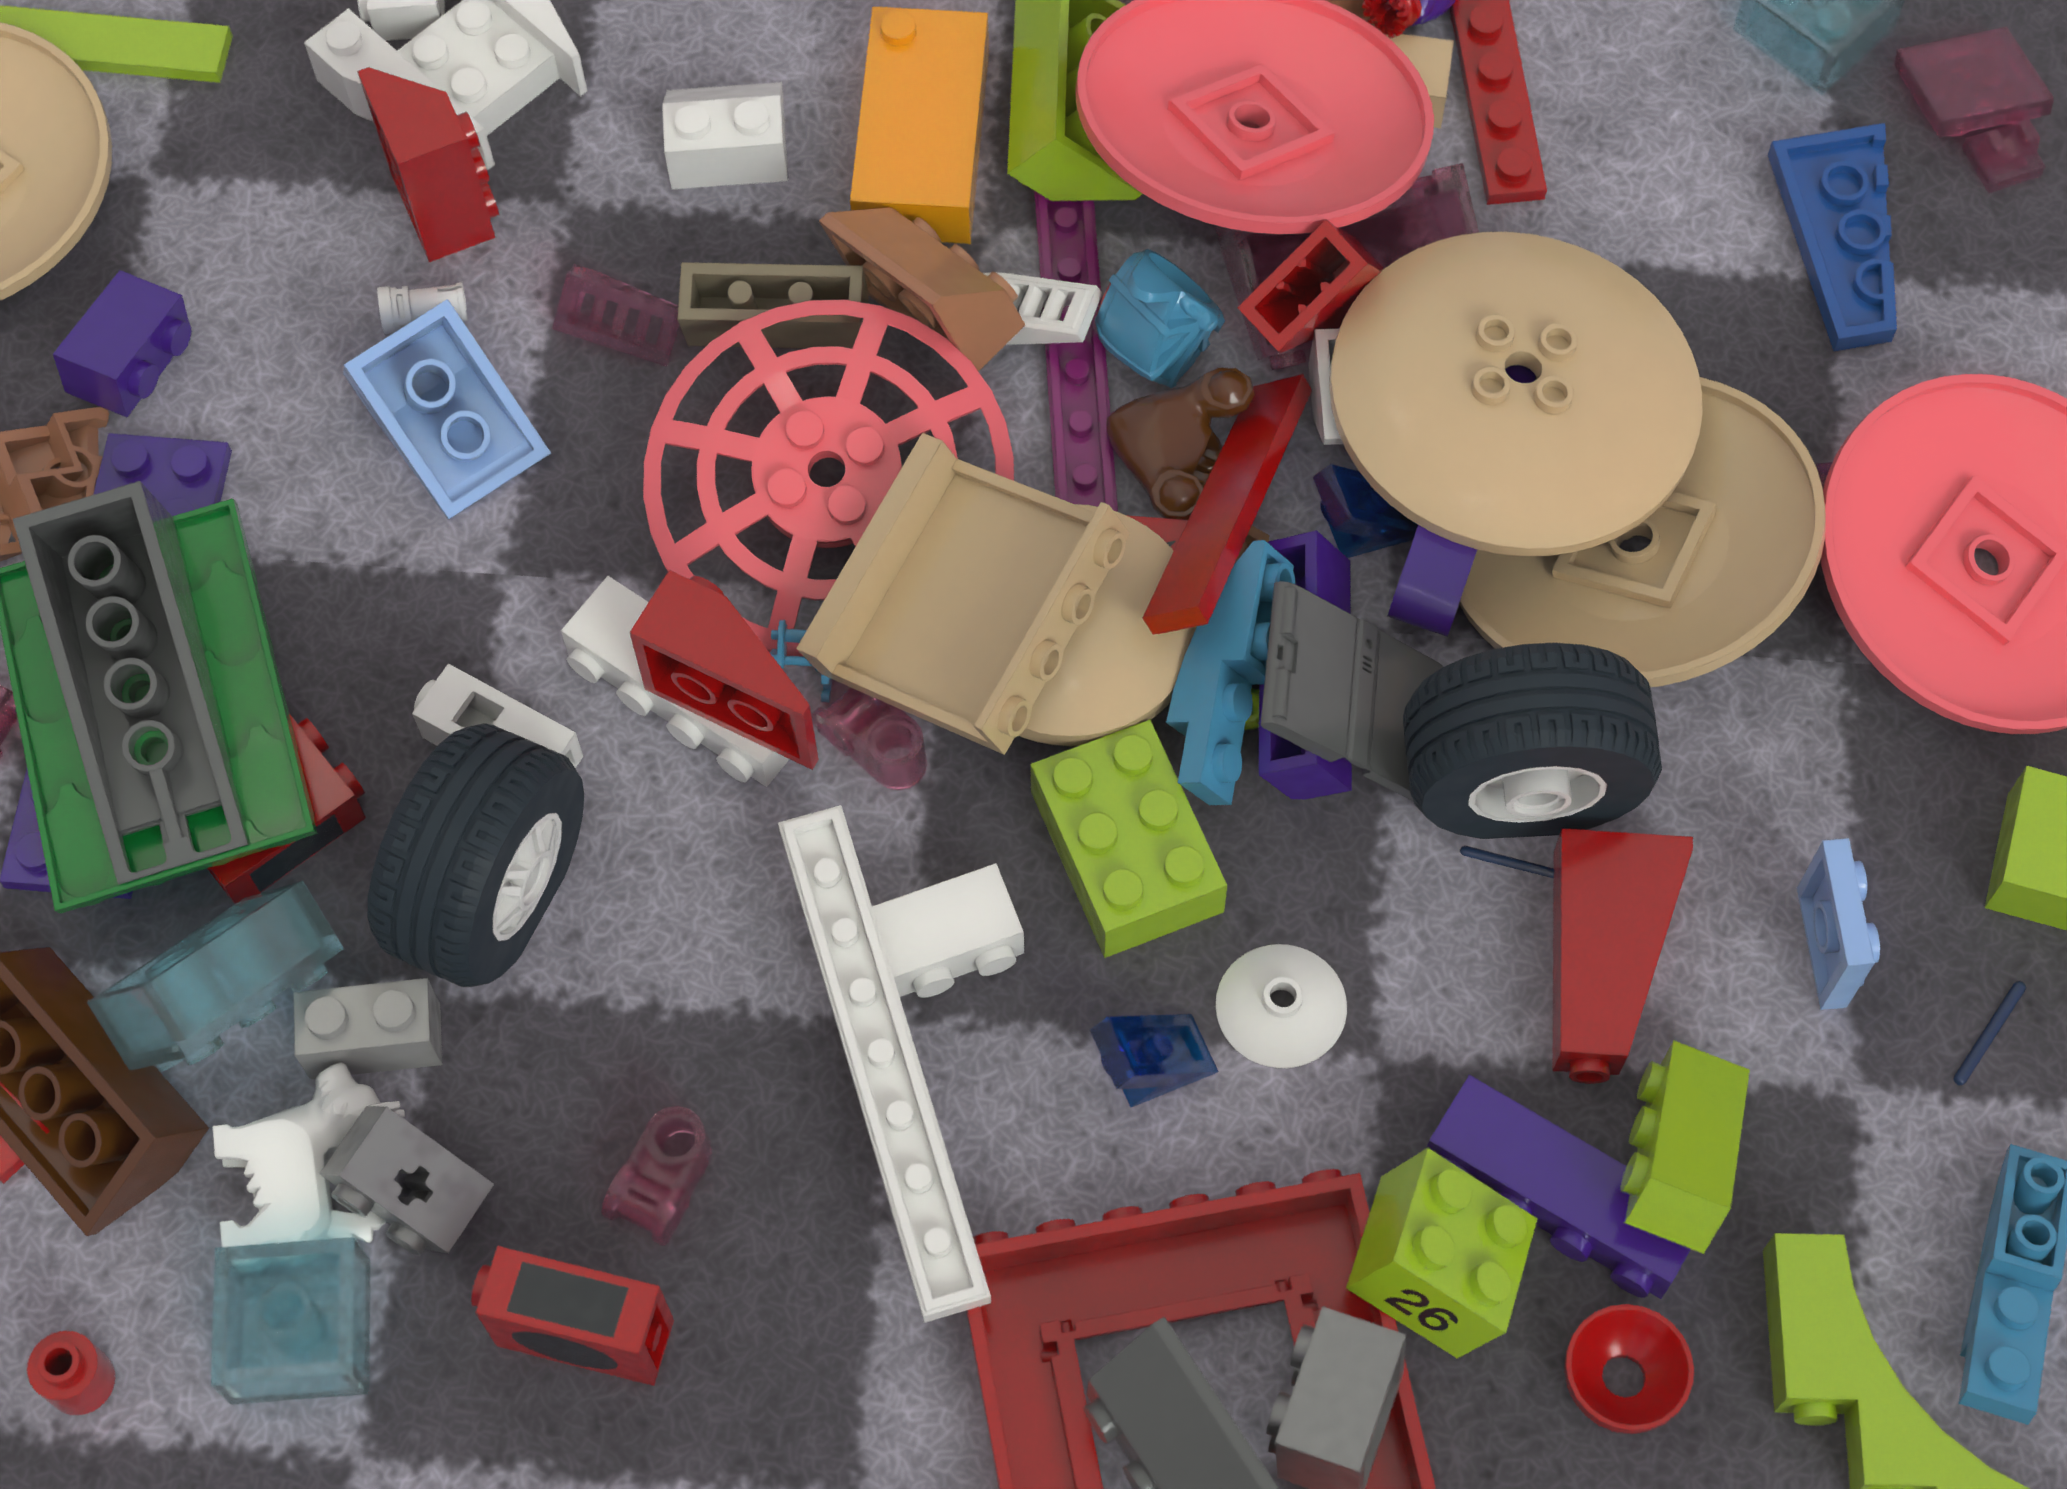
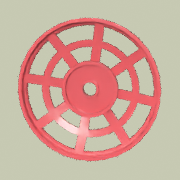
(801, 437)

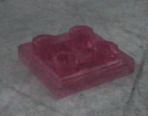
(1973, 82)

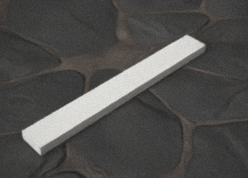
(884, 1066)

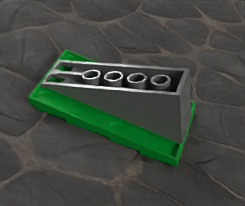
(146, 694)

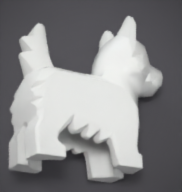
(285, 1164)

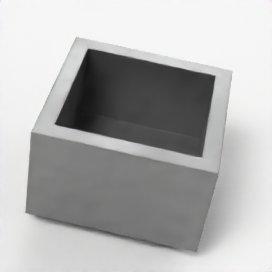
(1339, 1402)

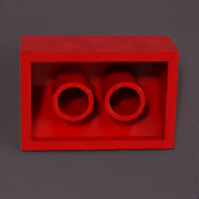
(432, 162)

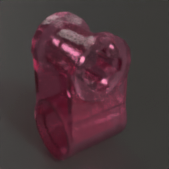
(870, 728)
(655, 1187)

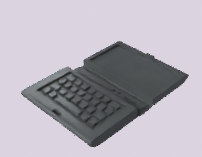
(1340, 685)

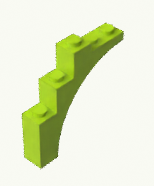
(1832, 1366)

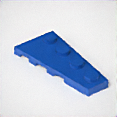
(1840, 221)

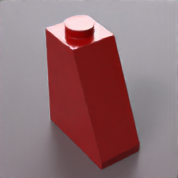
(1311, 288)

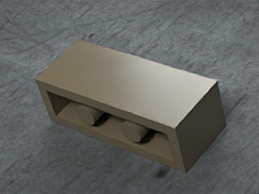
(724, 294)

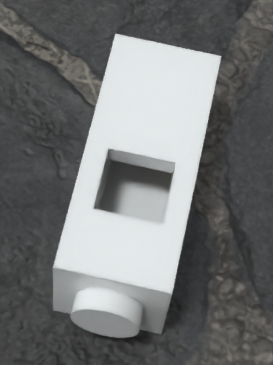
(464, 701)

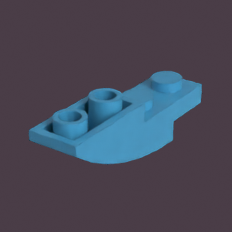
(1218, 671)
(2015, 1286)

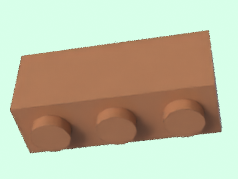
(927, 281)

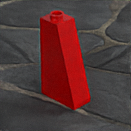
(1608, 933)

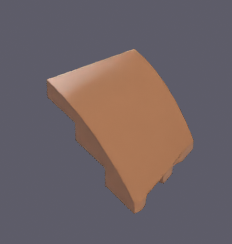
(30, 462)

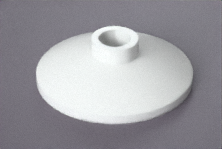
(1274, 1033)

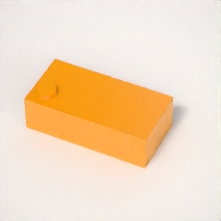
(922, 117)

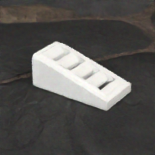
(1052, 295)

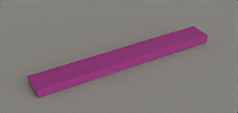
(1077, 369)

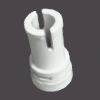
(403, 305)

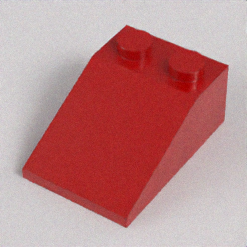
(712, 663)

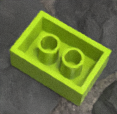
(1128, 838)

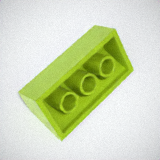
(1045, 130)

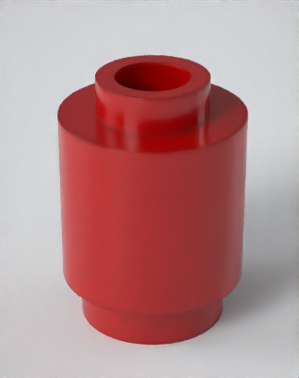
(71, 1373)

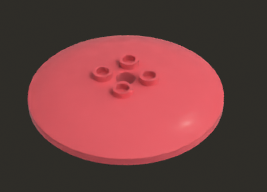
(1255, 111)
(1907, 506)

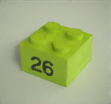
(1442, 1253)

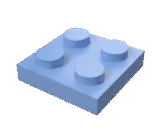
(1835, 923)

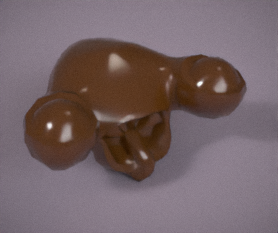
(1170, 437)

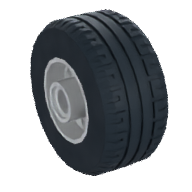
(1531, 741)
(475, 854)

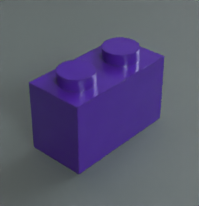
(123, 344)

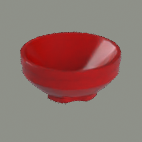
(1649, 1342)

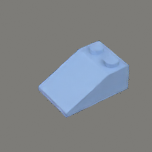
(445, 409)

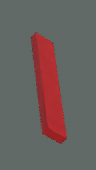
(1227, 507)

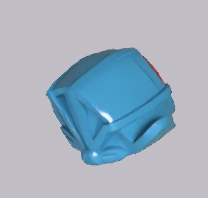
(1156, 318)

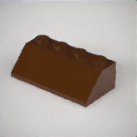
(110, 1127)

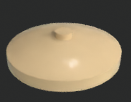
(1113, 664)

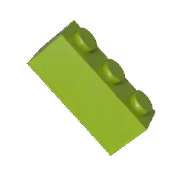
(1685, 1146)

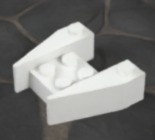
(480, 52)

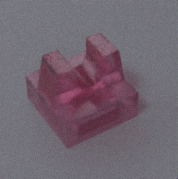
(2005, 155)

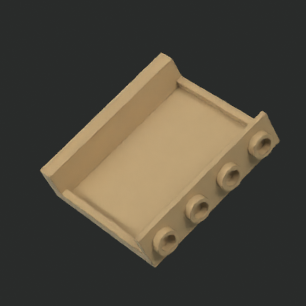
(963, 595)

